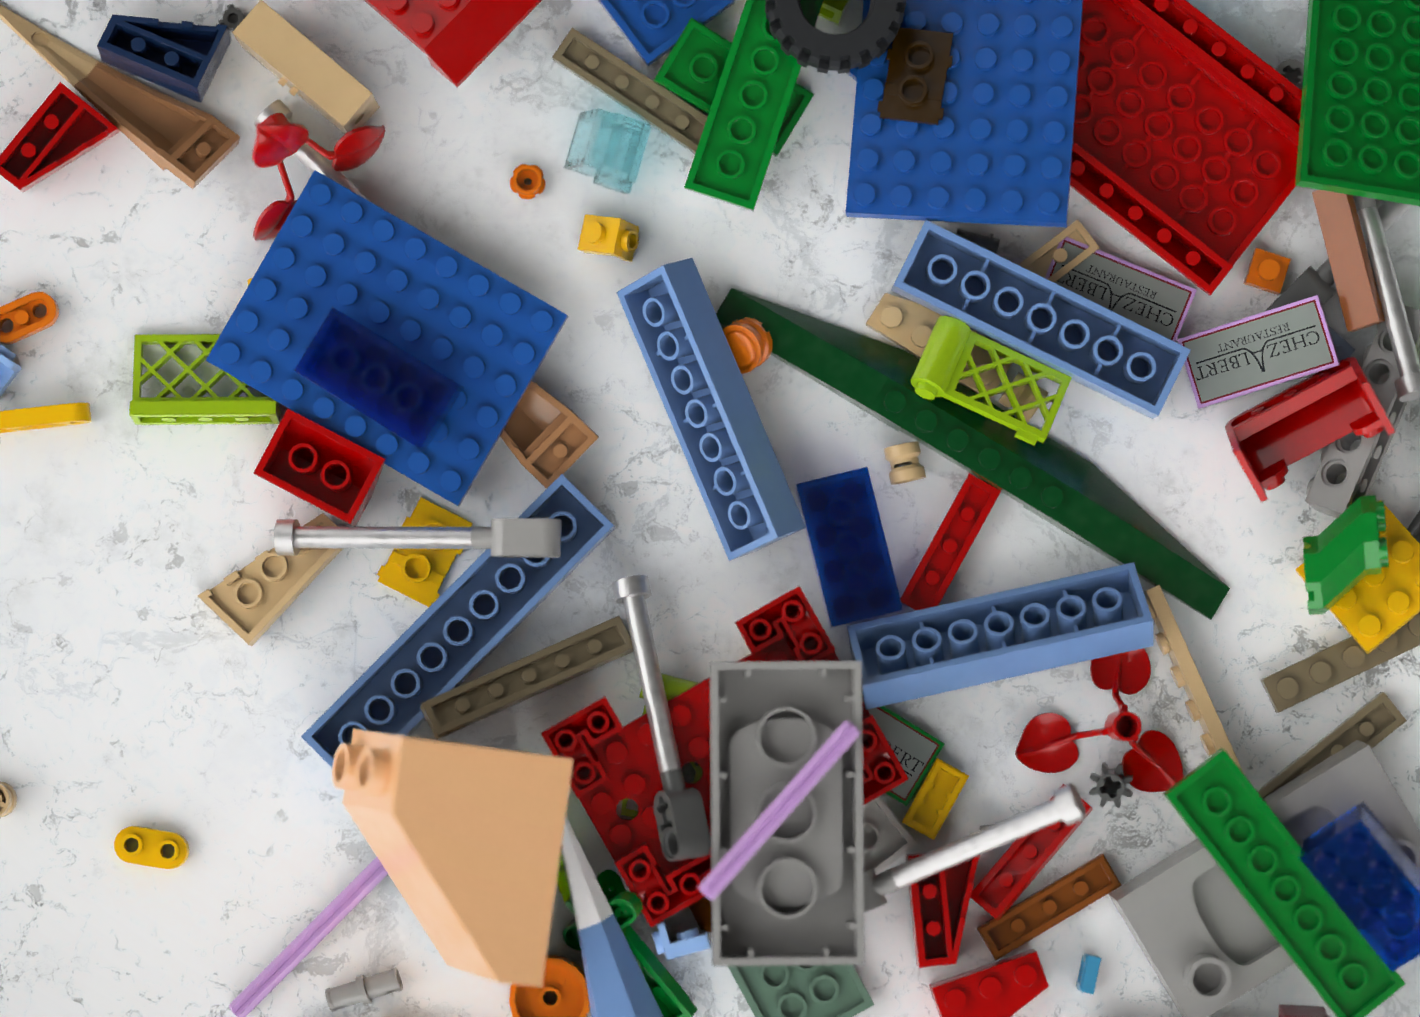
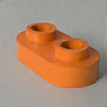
(23, 316)

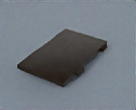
(916, 76)

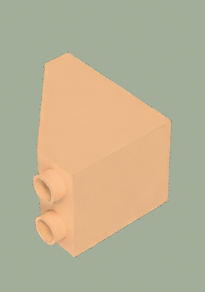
(465, 841)

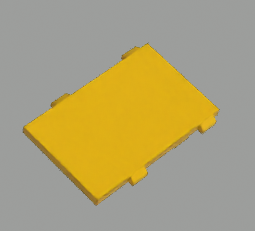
(422, 571)

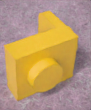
(609, 237)

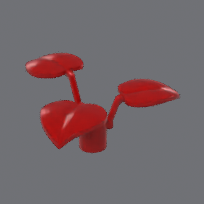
(279, 139)
(1153, 761)

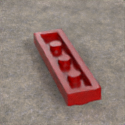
(950, 544)
(1021, 865)

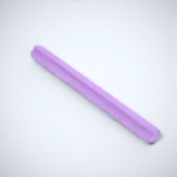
(779, 810)
(308, 939)

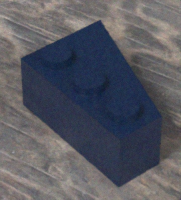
(166, 53)

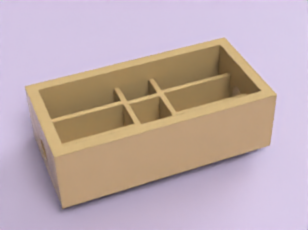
(305, 68)

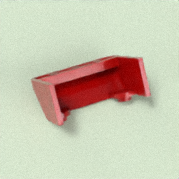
(1303, 422)

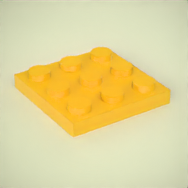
(1385, 600)

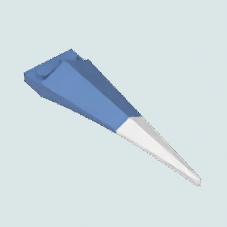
(611, 971)

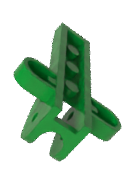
(626, 908)

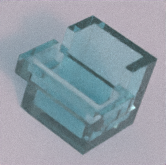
(608, 148)

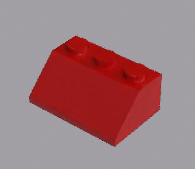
(320, 467)

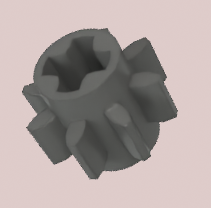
(1106, 794)

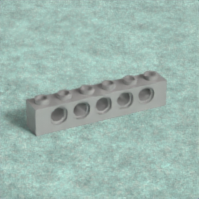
(1366, 460)

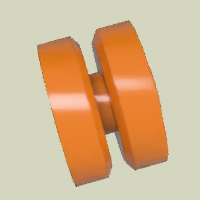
(563, 978)

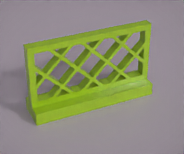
(194, 409)

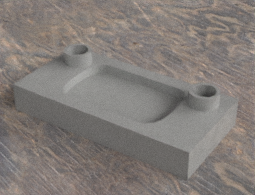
(806, 883)
(1200, 927)

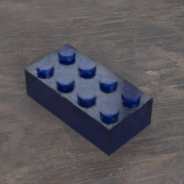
(379, 378)
(848, 547)
(1369, 882)

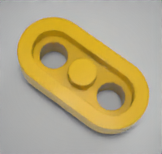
(151, 847)

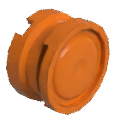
(748, 343)

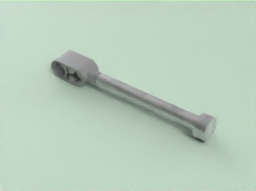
(1391, 300)
(505, 537)
(1065, 806)

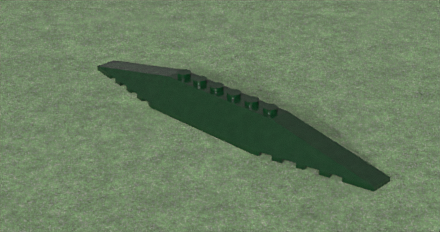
(1041, 477)

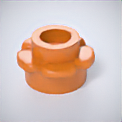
(537, 182)

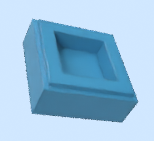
(1088, 973)

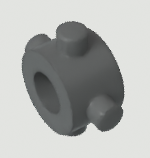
(232, 17)

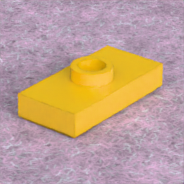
(935, 798)

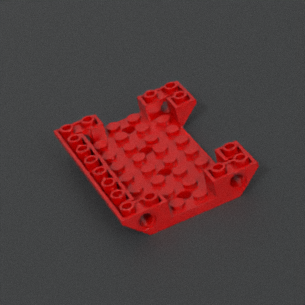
(622, 763)

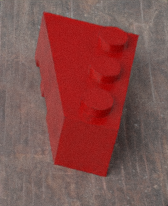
(53, 138)
(940, 912)
(991, 989)

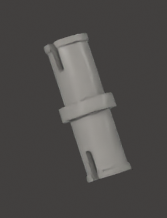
(363, 989)

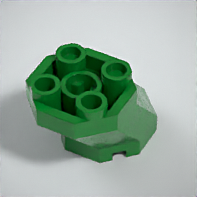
(1344, 553)

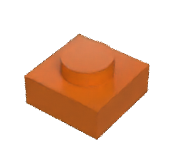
(1267, 271)

